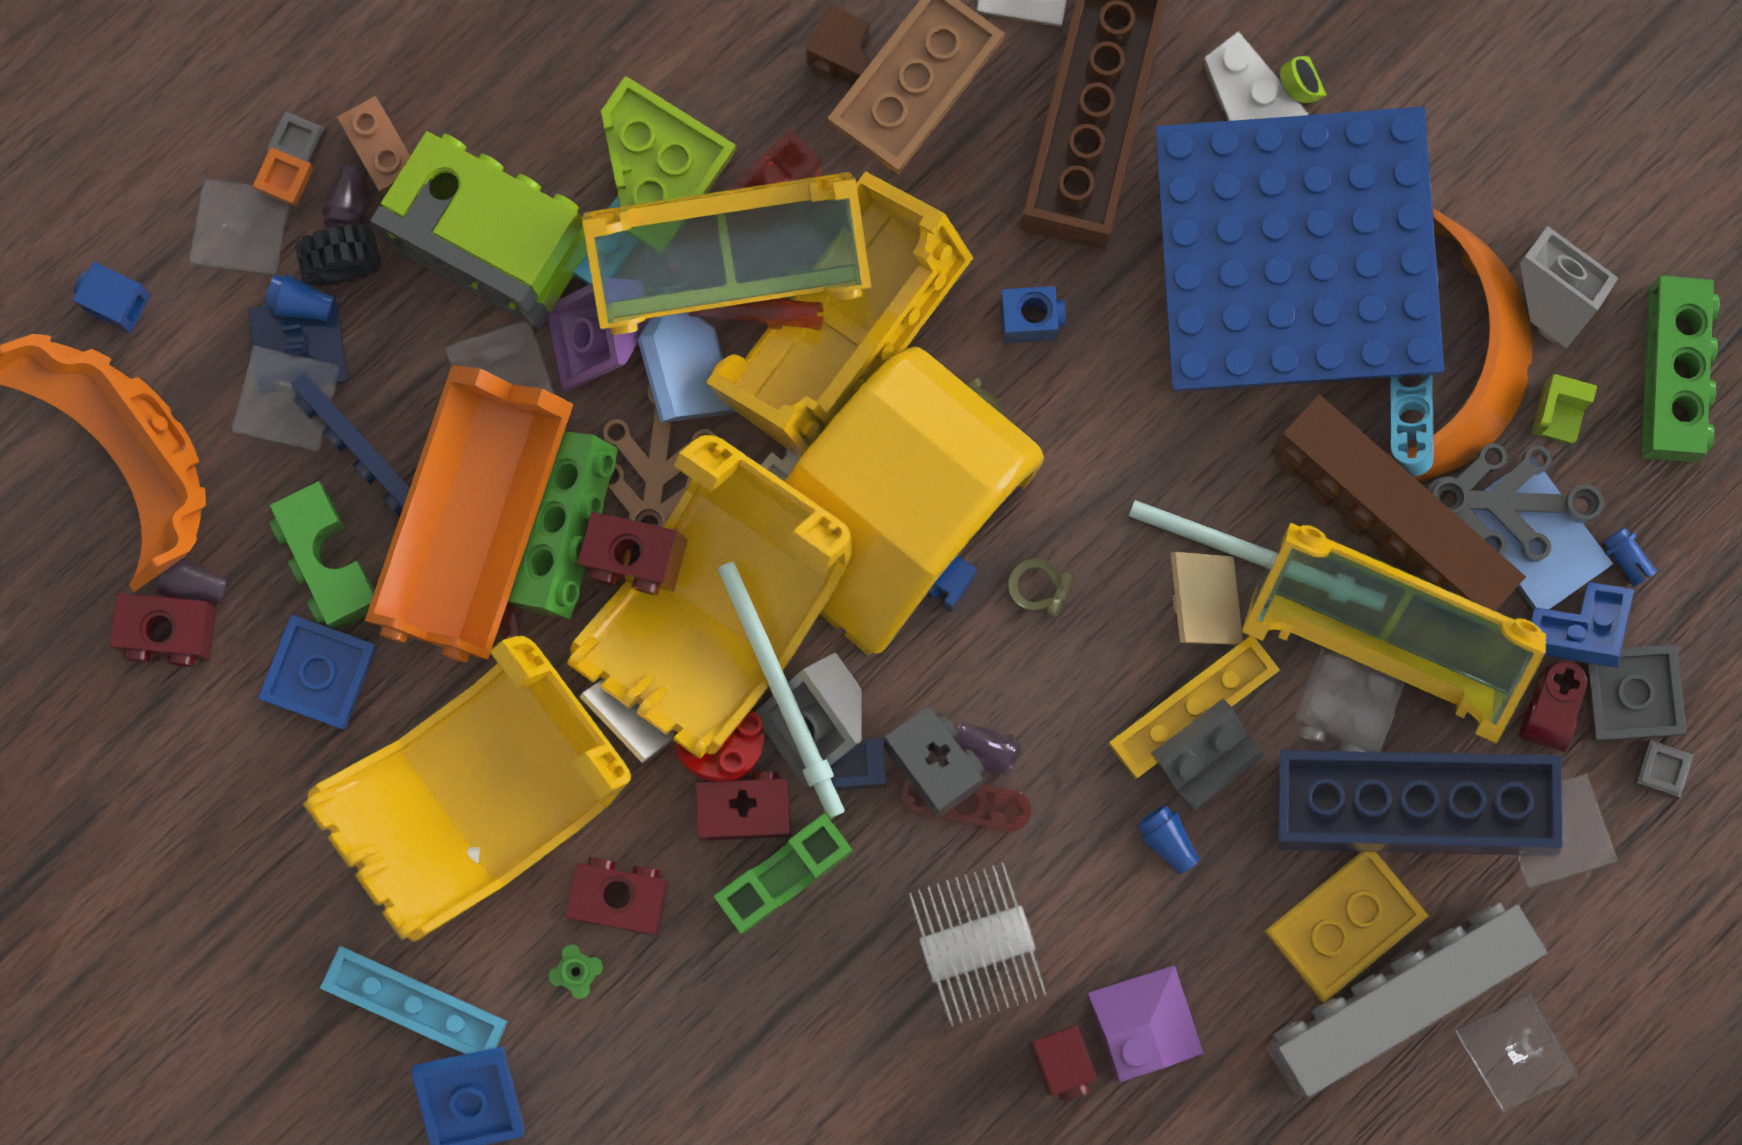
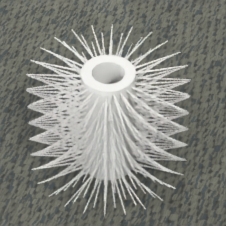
(977, 943)

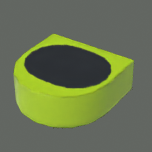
(1301, 80)

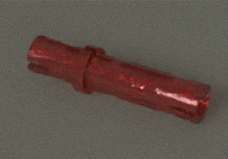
(773, 312)

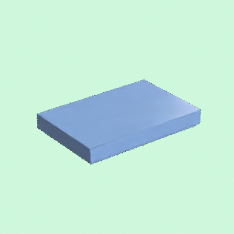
(1573, 554)

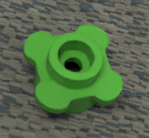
(578, 984)

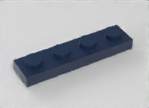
(344, 434)

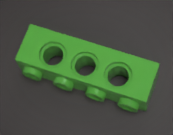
(1662, 433)
(577, 485)

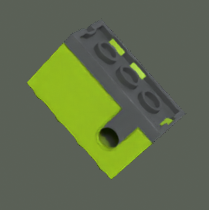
(483, 228)

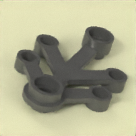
(1505, 501)

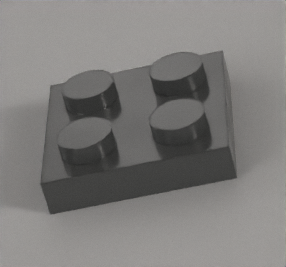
(1637, 697)

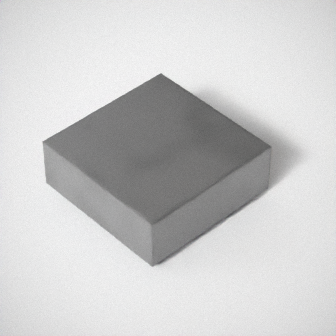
(298, 137)
(1663, 769)

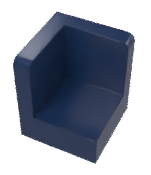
(861, 767)

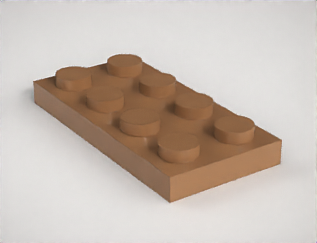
(915, 80)

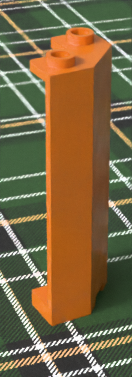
(468, 513)

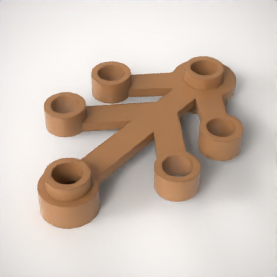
(654, 471)

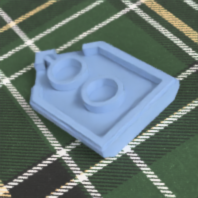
(678, 360)

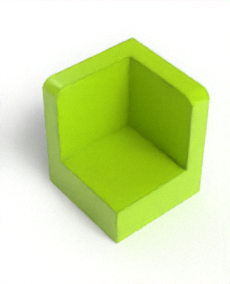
(1562, 408)

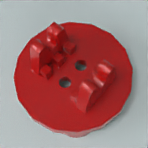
(733, 758)

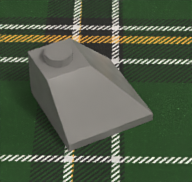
(1562, 287)
(830, 707)

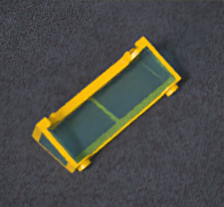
(726, 249)
(1397, 626)

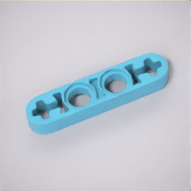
(1407, 399)

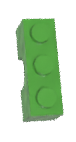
(305, 524)
(784, 874)

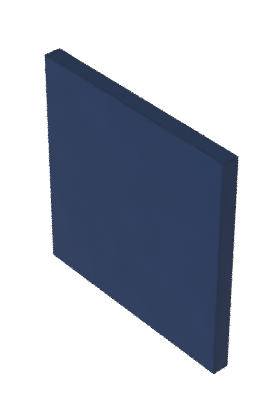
(301, 336)

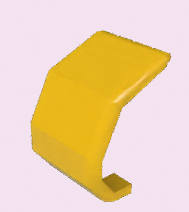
(913, 478)
(687, 648)
(493, 769)

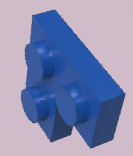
(1593, 635)

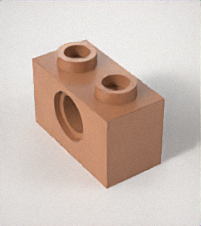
(375, 142)

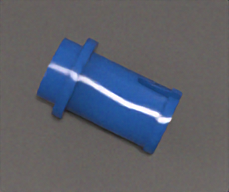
(1627, 554)

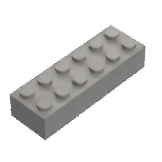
(1406, 1000)

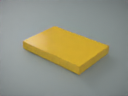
(1346, 924)

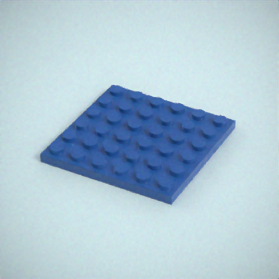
(1299, 249)

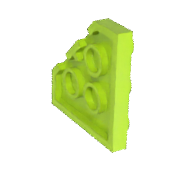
(659, 148)

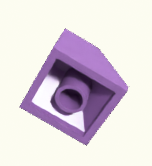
(579, 343)
(1145, 1024)

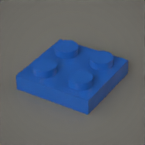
(318, 672)
(468, 1099)

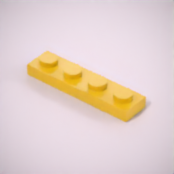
(1227, 679)

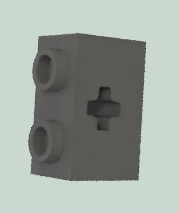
(937, 786)

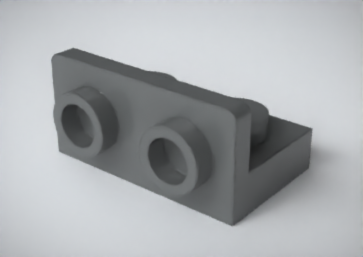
(1207, 754)

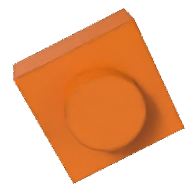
(283, 177)

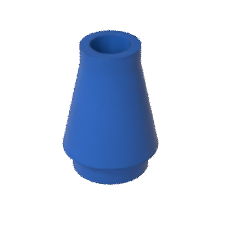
(297, 299)
(1168, 838)

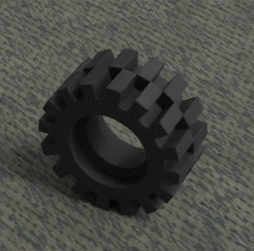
(338, 255)

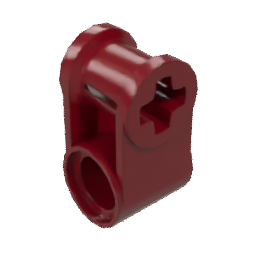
(1551, 714)

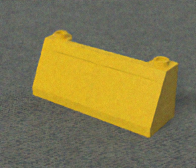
(804, 376)

